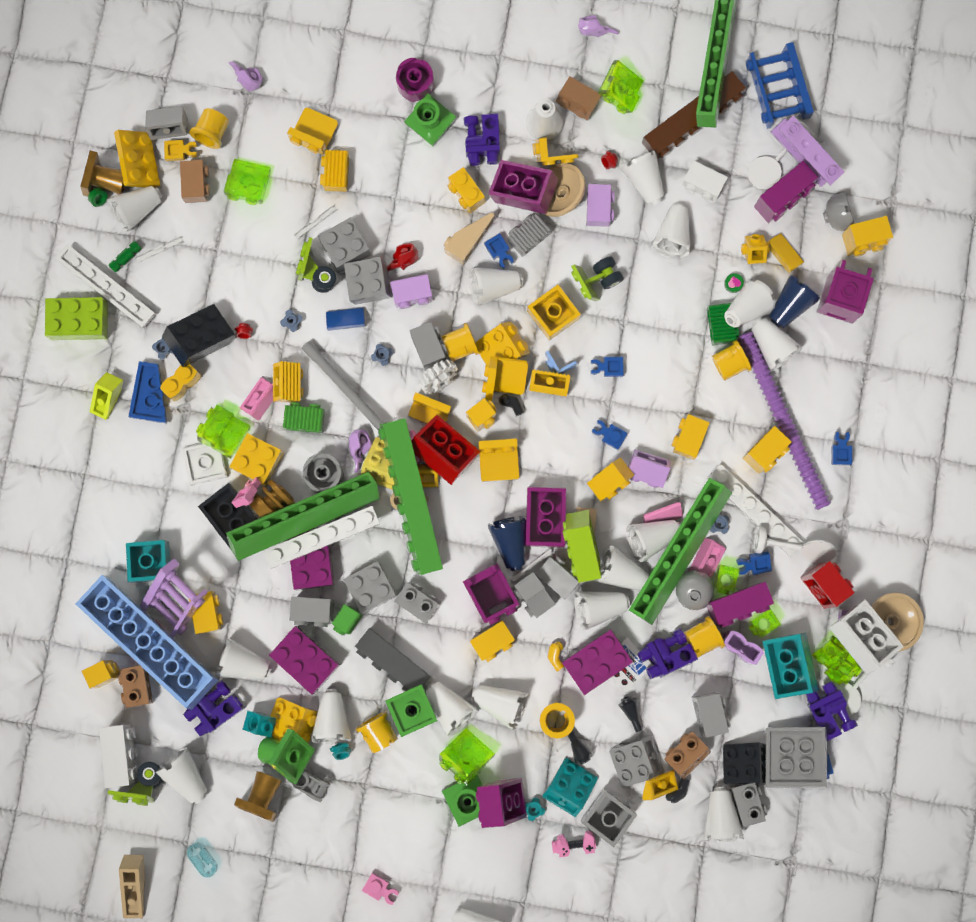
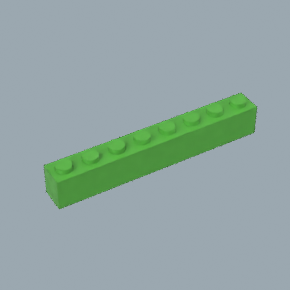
(715, 63)
(411, 496)
(303, 516)
(680, 551)

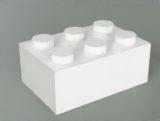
(866, 637)
(119, 755)

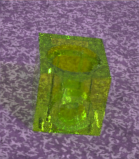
(733, 575)
(772, 622)

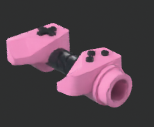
(562, 846)

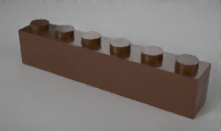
(684, 122)

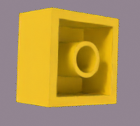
(867, 236)
(553, 312)
(766, 450)
(256, 459)

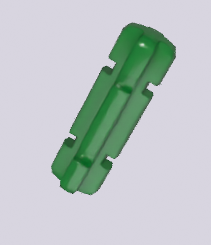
(125, 256)

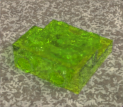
(621, 87)
(247, 182)
(222, 431)
(839, 662)
(465, 757)

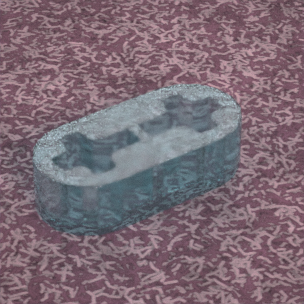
(197, 862)

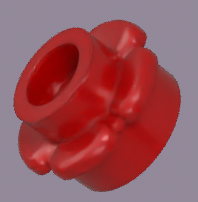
(609, 160)
(243, 331)

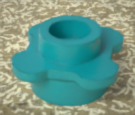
(340, 751)
(538, 809)

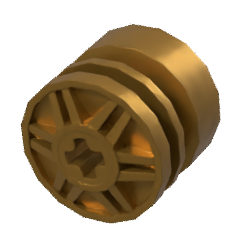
(273, 501)

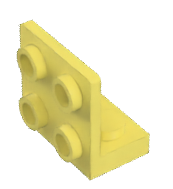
(377, 464)

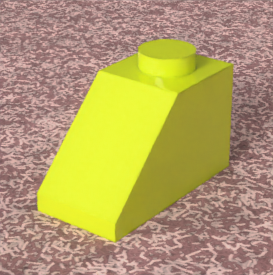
(105, 395)

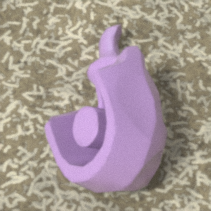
(591, 27)
(249, 78)
(359, 443)

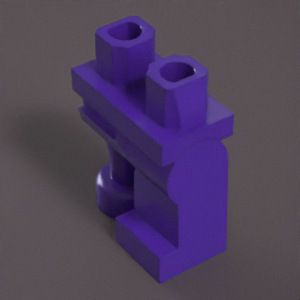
(484, 144)
(662, 657)
(826, 707)
(211, 714)

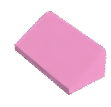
(258, 399)
(669, 512)
(708, 557)

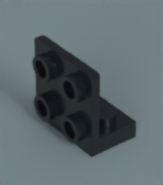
(744, 763)

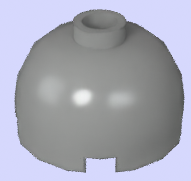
(838, 212)
(695, 590)

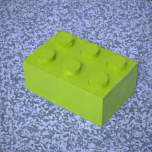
(76, 318)
(582, 546)

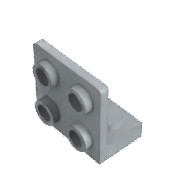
(637, 761)

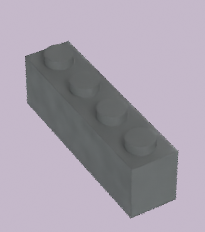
(391, 660)

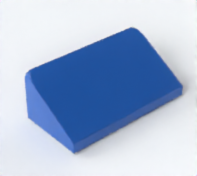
(345, 319)

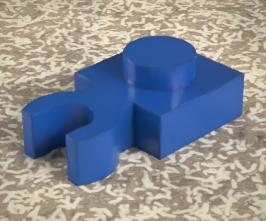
(498, 248)
(611, 367)
(612, 436)
(841, 453)
(757, 564)

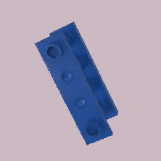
(793, 73)

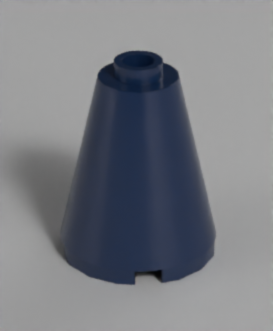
(792, 302)
(510, 541)

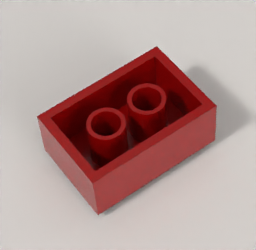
(444, 449)
(828, 584)

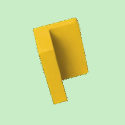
(426, 408)

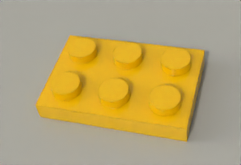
(136, 159)

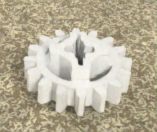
(438, 376)

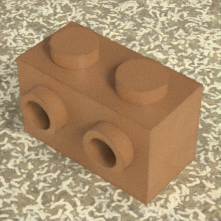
(578, 98)
(193, 181)
(135, 686)
(687, 755)

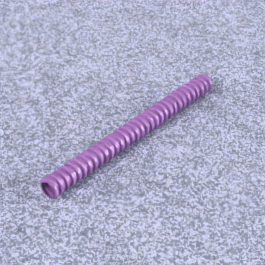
(784, 421)

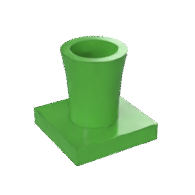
(430, 128)
(406, 721)
(286, 756)
(455, 798)

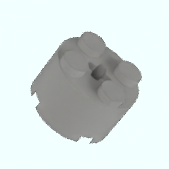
(315, 465)

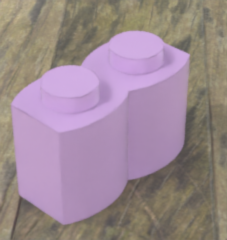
(746, 651)

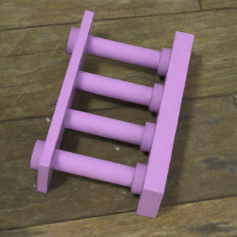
(805, 148)
(158, 592)

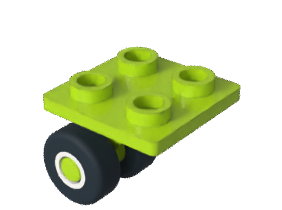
(604, 273)
(322, 277)
(142, 791)

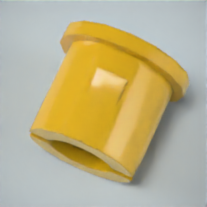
(210, 128)
(460, 343)
(731, 361)
(704, 637)
(564, 730)
(377, 732)

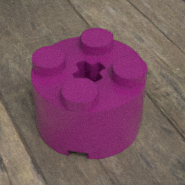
(418, 70)

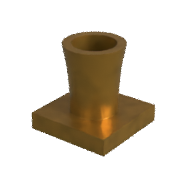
(100, 176)
(260, 796)

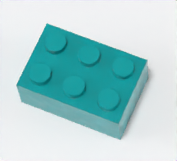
(790, 665)

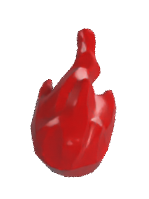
(404, 256)

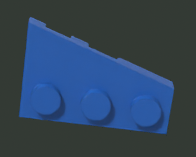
(147, 396)

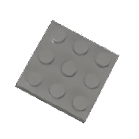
(796, 757)

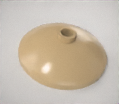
(571, 183)
(905, 616)

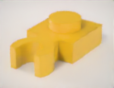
(176, 150)

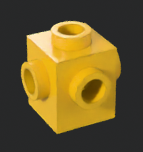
(755, 249)

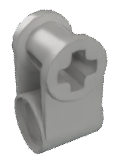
(311, 786)

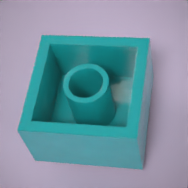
(146, 559)

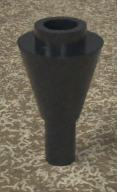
(630, 709)
(580, 751)

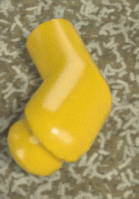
(553, 655)

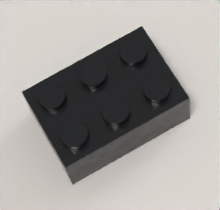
(198, 335)
(224, 514)

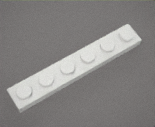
(105, 286)
(756, 510)
(321, 537)

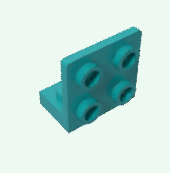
(570, 787)

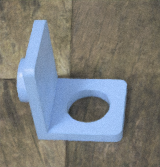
(552, 365)

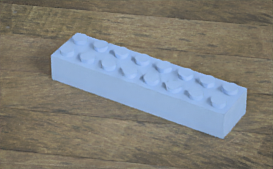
(147, 642)

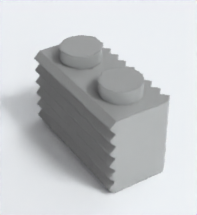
(529, 234)

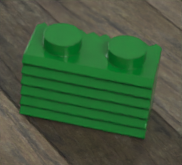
(720, 331)

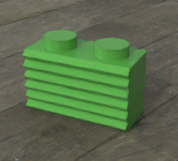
(303, 418)
(346, 620)

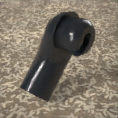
(512, 402)
(679, 794)

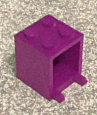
(845, 294)
(488, 590)

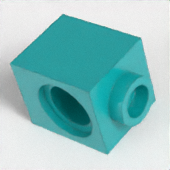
(259, 723)

